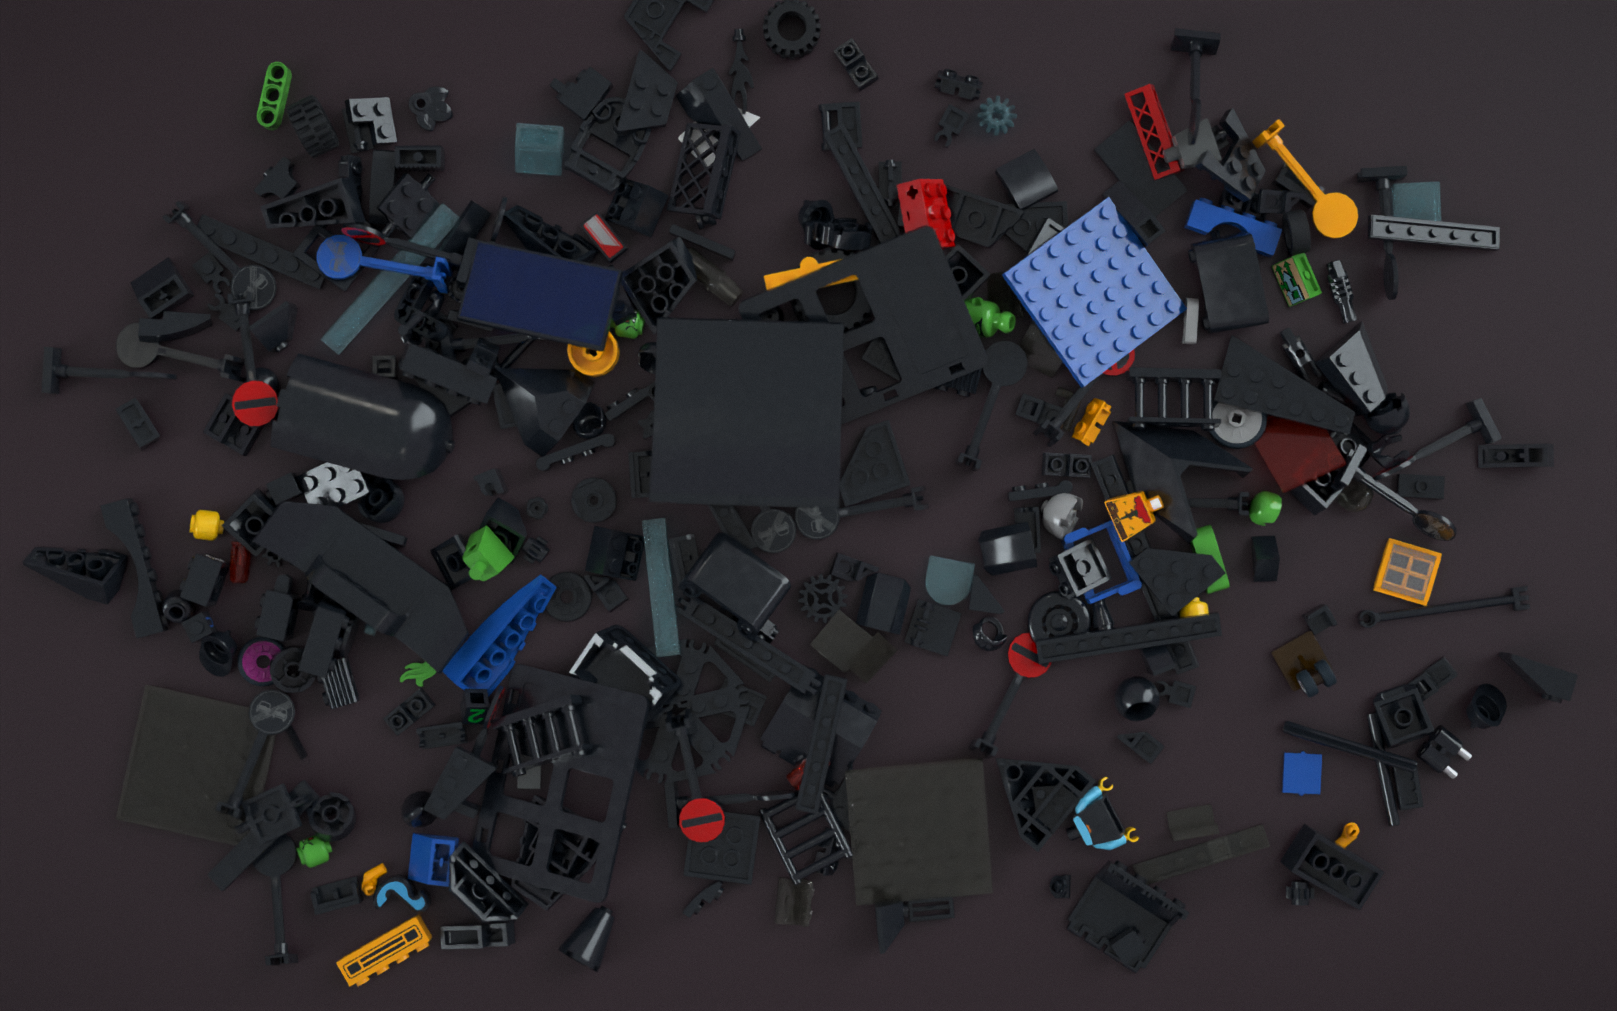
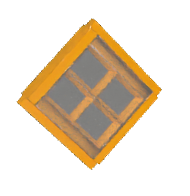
(1407, 572)

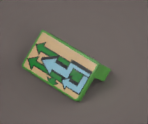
(1296, 279)

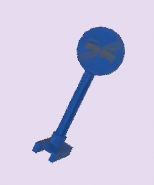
(342, 257)

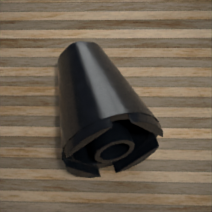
(590, 938)

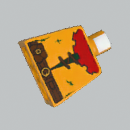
(1132, 512)

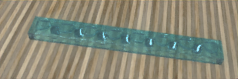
(387, 282)

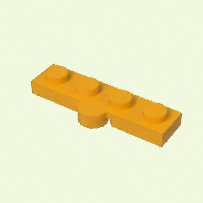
(806, 266)

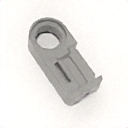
(1190, 321)

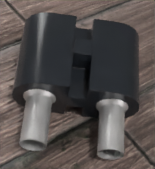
(1440, 749)

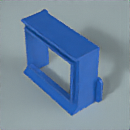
(1124, 557)

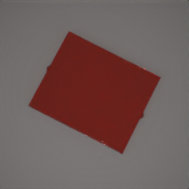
(1297, 452)

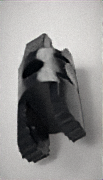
(1295, 344)

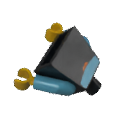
(1098, 821)

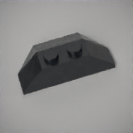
(482, 888)

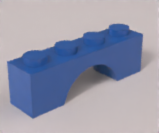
(1205, 216)

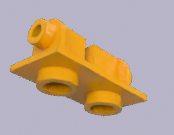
(1095, 412)

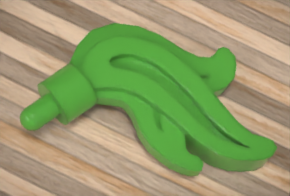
(420, 671)

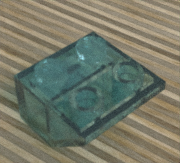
(539, 149)

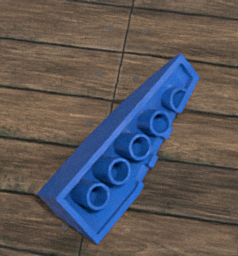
(493, 646)

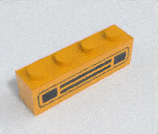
(384, 950)

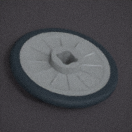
(1234, 434)

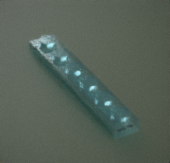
(661, 587)

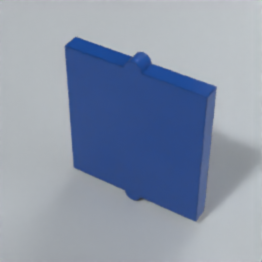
(1302, 773)

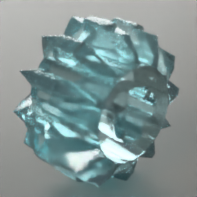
(999, 108)

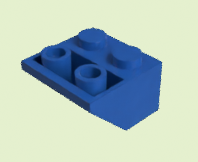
(431, 858)

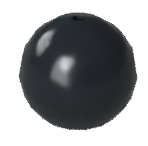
(1136, 698)

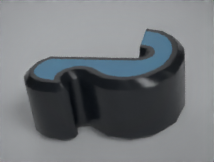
(405, 891)

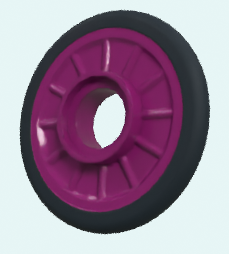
(247, 660)

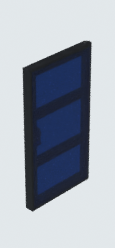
(540, 295)

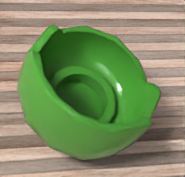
(1265, 508)

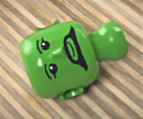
(988, 317)

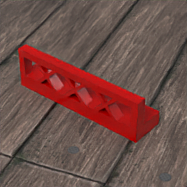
(1161, 125)

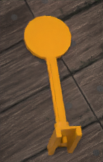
(1334, 212)

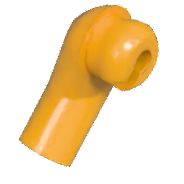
(1348, 834)
(370, 879)

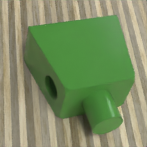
(486, 554)

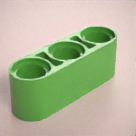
(271, 84)
(1206, 544)

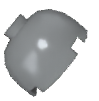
(1060, 514)

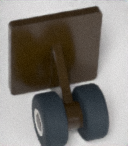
(1304, 664)

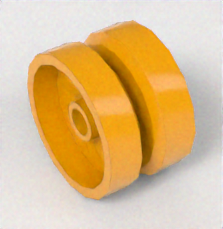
(595, 365)

